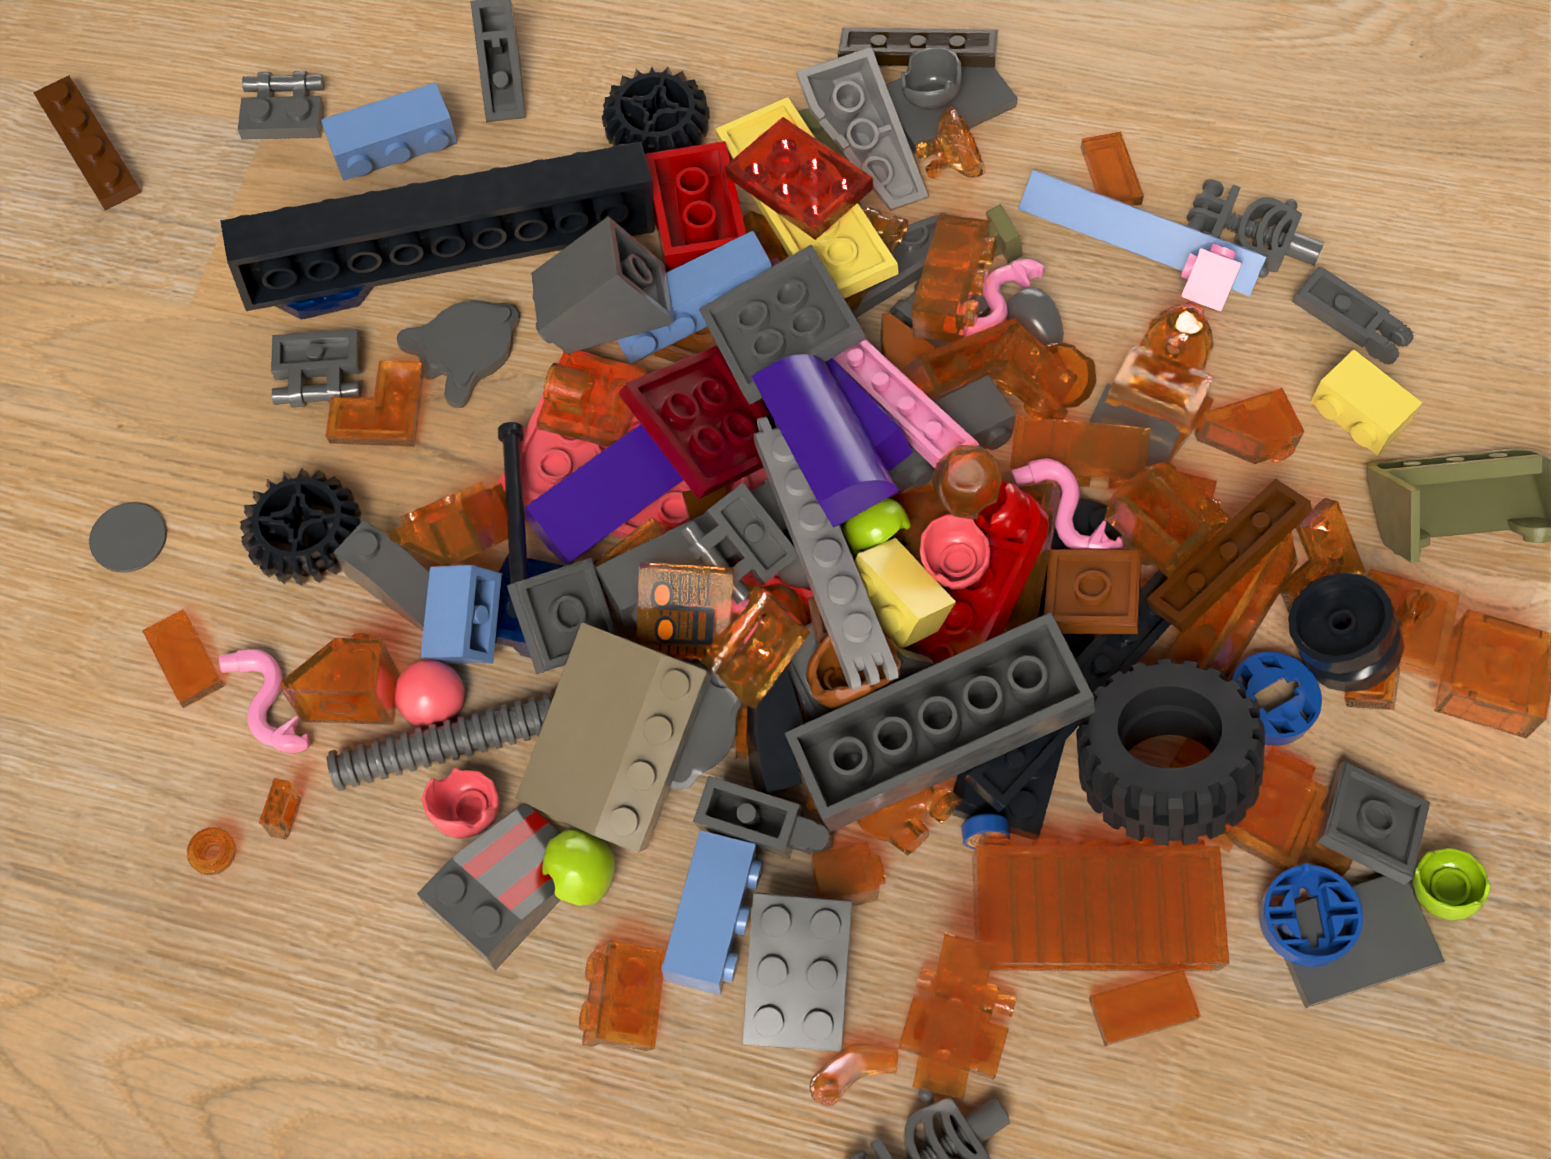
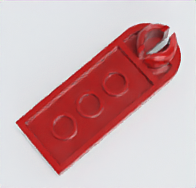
(1016, 535)

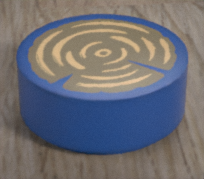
(984, 827)

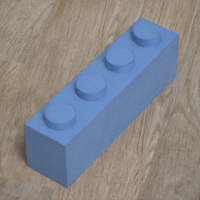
(696, 286)

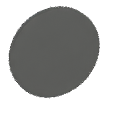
(127, 537)

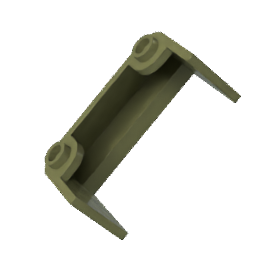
(1461, 497)

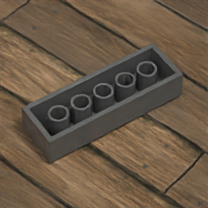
(941, 722)

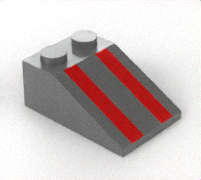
(496, 886)

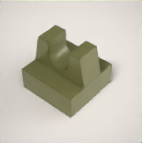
(1006, 235)

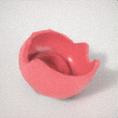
(954, 551)
(429, 693)
(461, 803)

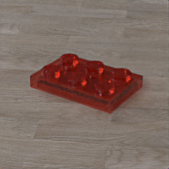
(799, 177)

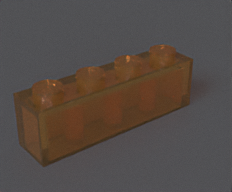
(1231, 622)

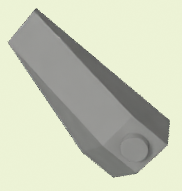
(859, 116)

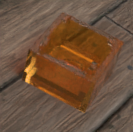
(1497, 674)

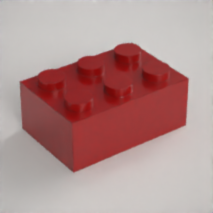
(693, 202)

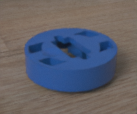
(1286, 716)
(1332, 913)

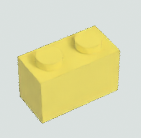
(1365, 402)
(902, 593)

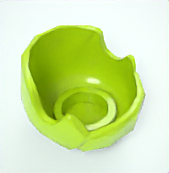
(874, 525)
(579, 866)
(1451, 884)

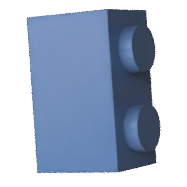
(461, 614)

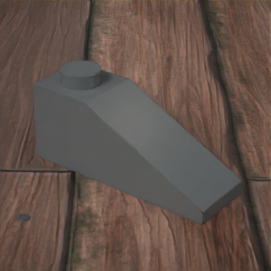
(498, 59)
(385, 571)

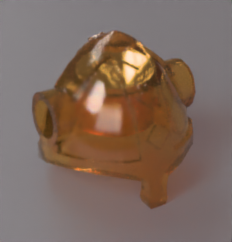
(1183, 329)

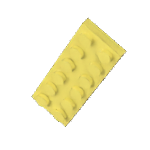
(850, 247)

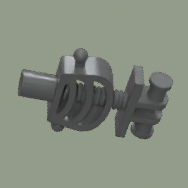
(1215, 214)
(970, 1130)

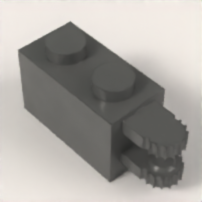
(759, 819)

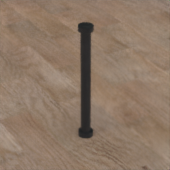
(511, 435)

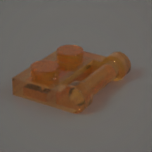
(1163, 379)
(764, 653)

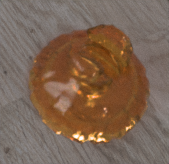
(954, 147)

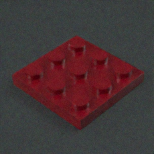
(699, 420)

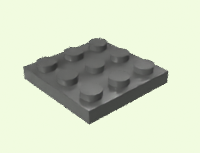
(781, 315)

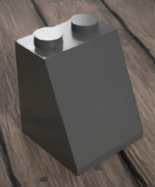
(600, 290)

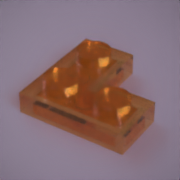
(387, 418)
(1328, 549)

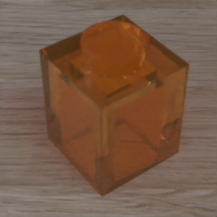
(848, 874)

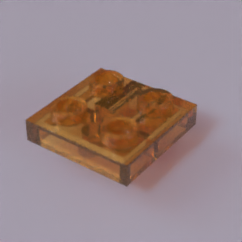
(584, 398)

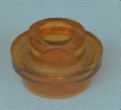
(202, 842)

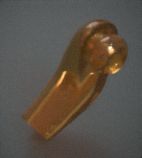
(849, 1066)

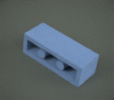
(389, 131)
(712, 913)

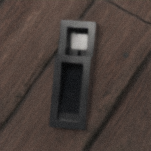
(769, 752)

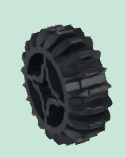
(657, 111)
(283, 514)

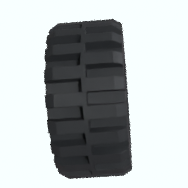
(1171, 801)

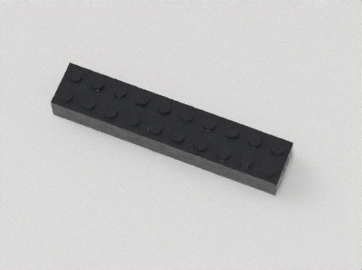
(436, 225)

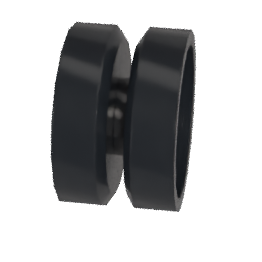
(1346, 631)

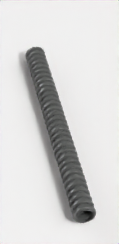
(441, 742)

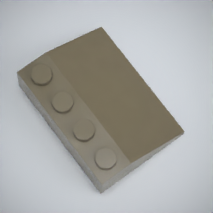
(613, 737)

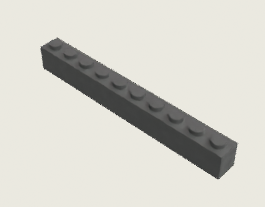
(975, 407)

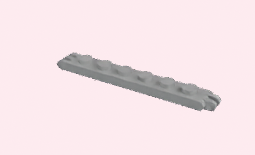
(826, 564)

